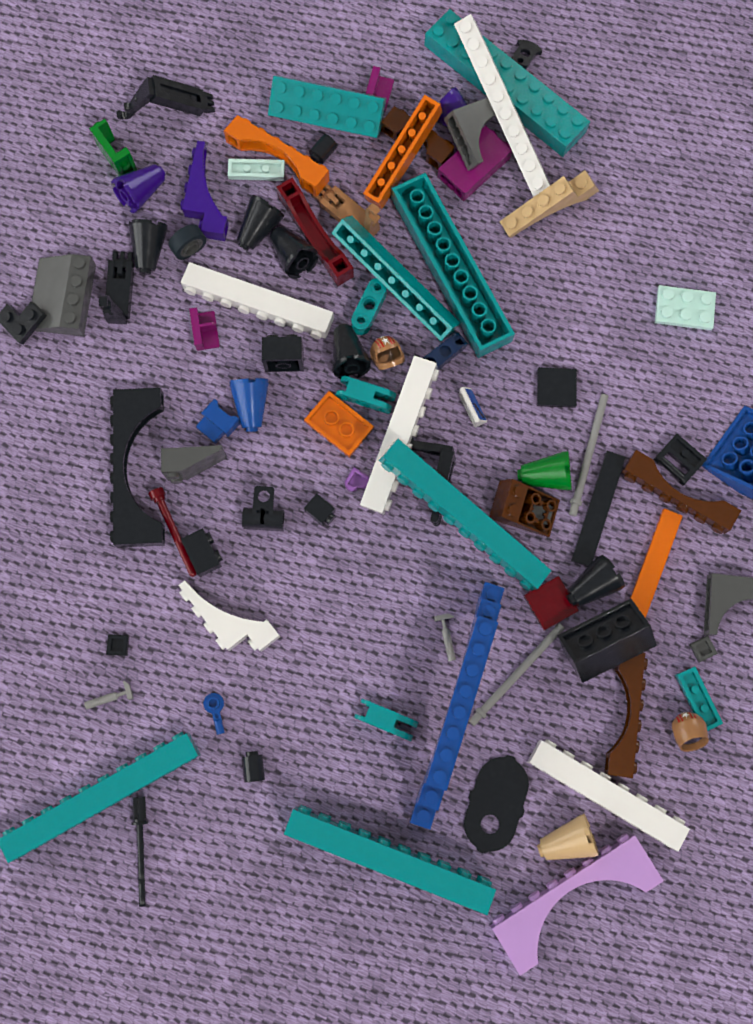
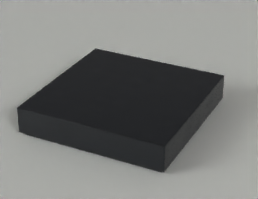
(556, 387)

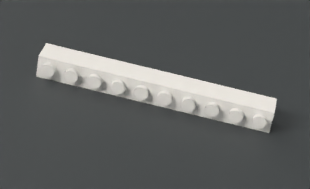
(502, 104)

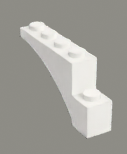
(229, 628)

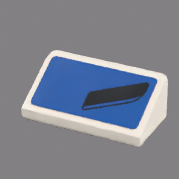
(472, 406)

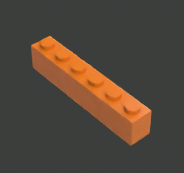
(403, 151)

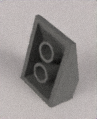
(187, 462)

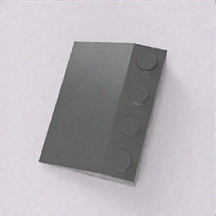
(64, 293)

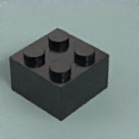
(282, 353)

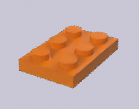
(339, 424)

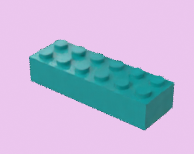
(326, 106)

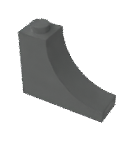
(465, 127)
(721, 594)

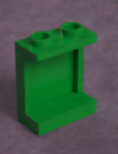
(121, 161)

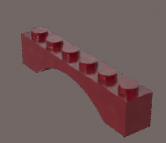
(301, 213)

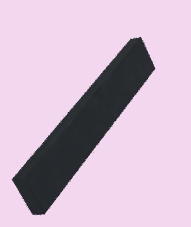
(598, 509)

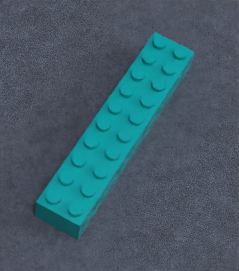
(536, 104)
(452, 265)
(391, 860)

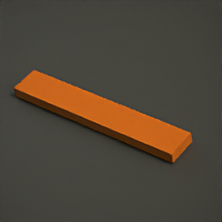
(655, 560)

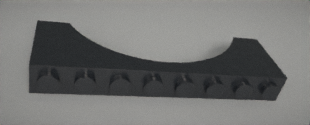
(130, 413)

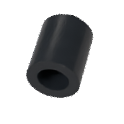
(322, 149)
(253, 767)

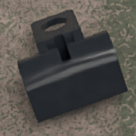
(262, 514)

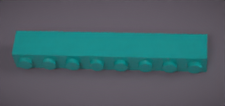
(395, 277)

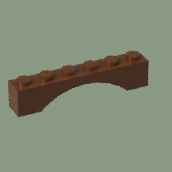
(717, 514)
(621, 757)

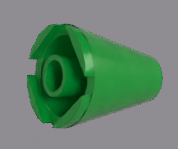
(547, 472)

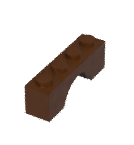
(437, 148)

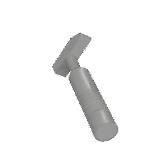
(446, 636)
(110, 697)

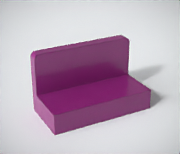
(379, 85)

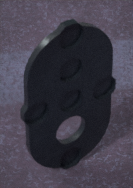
(497, 792)

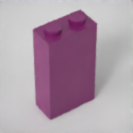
(464, 182)

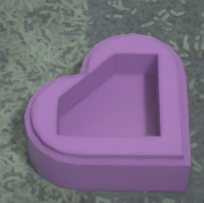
(356, 480)

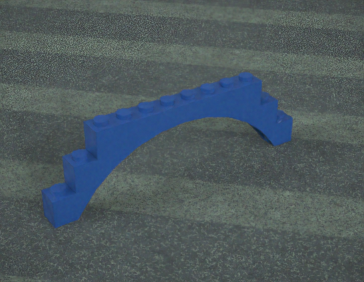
(460, 706)

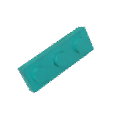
(698, 697)

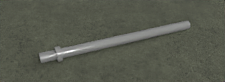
(576, 500)
(481, 712)

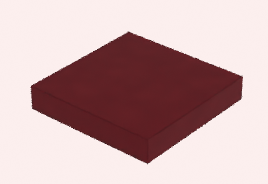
(550, 603)

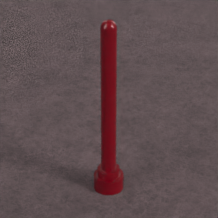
(158, 496)

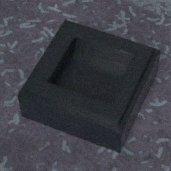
(117, 645)

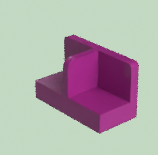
(204, 329)

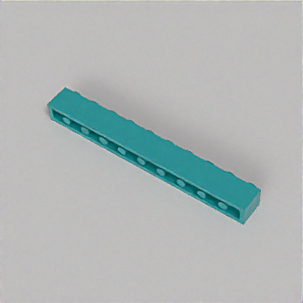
(465, 515)
(99, 797)

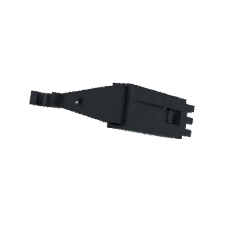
(170, 95)
(119, 288)
(444, 468)

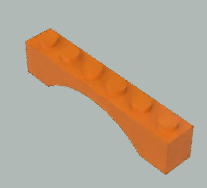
(248, 137)

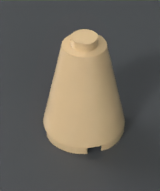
(569, 841)

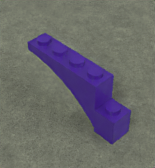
(198, 201)

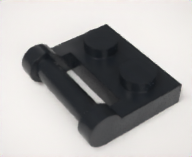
(684, 454)

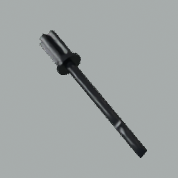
(139, 819)

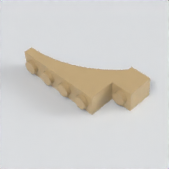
(550, 200)

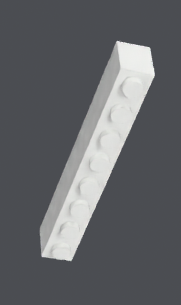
(257, 300)
(402, 427)
(609, 795)

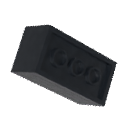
(607, 640)

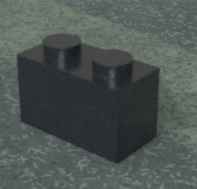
(201, 552)

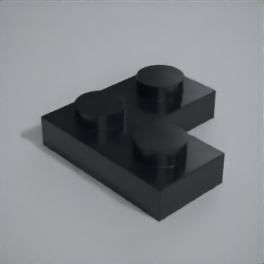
(24, 324)

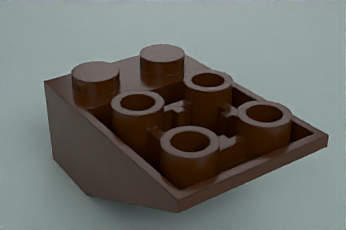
(515, 504)

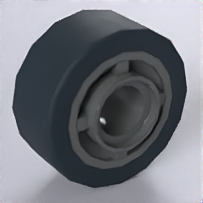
(187, 241)

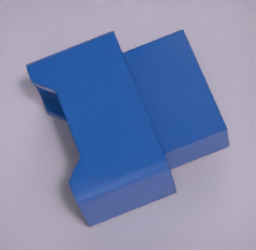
(216, 422)

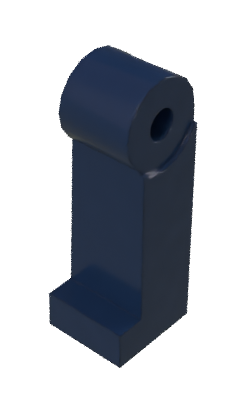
(447, 350)

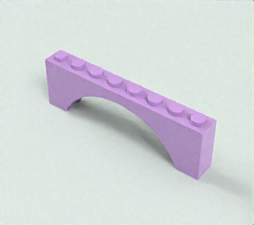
(522, 926)

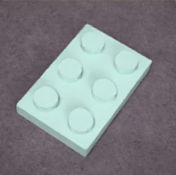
(685, 307)

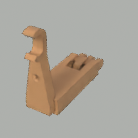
(343, 206)

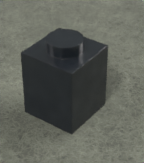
(320, 510)

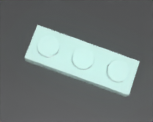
(256, 169)

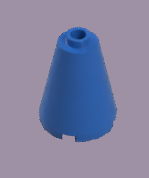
(250, 401)

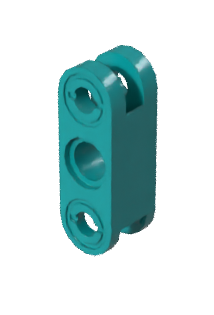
(369, 297)
(366, 394)
(386, 719)

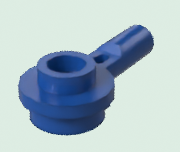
(214, 704)

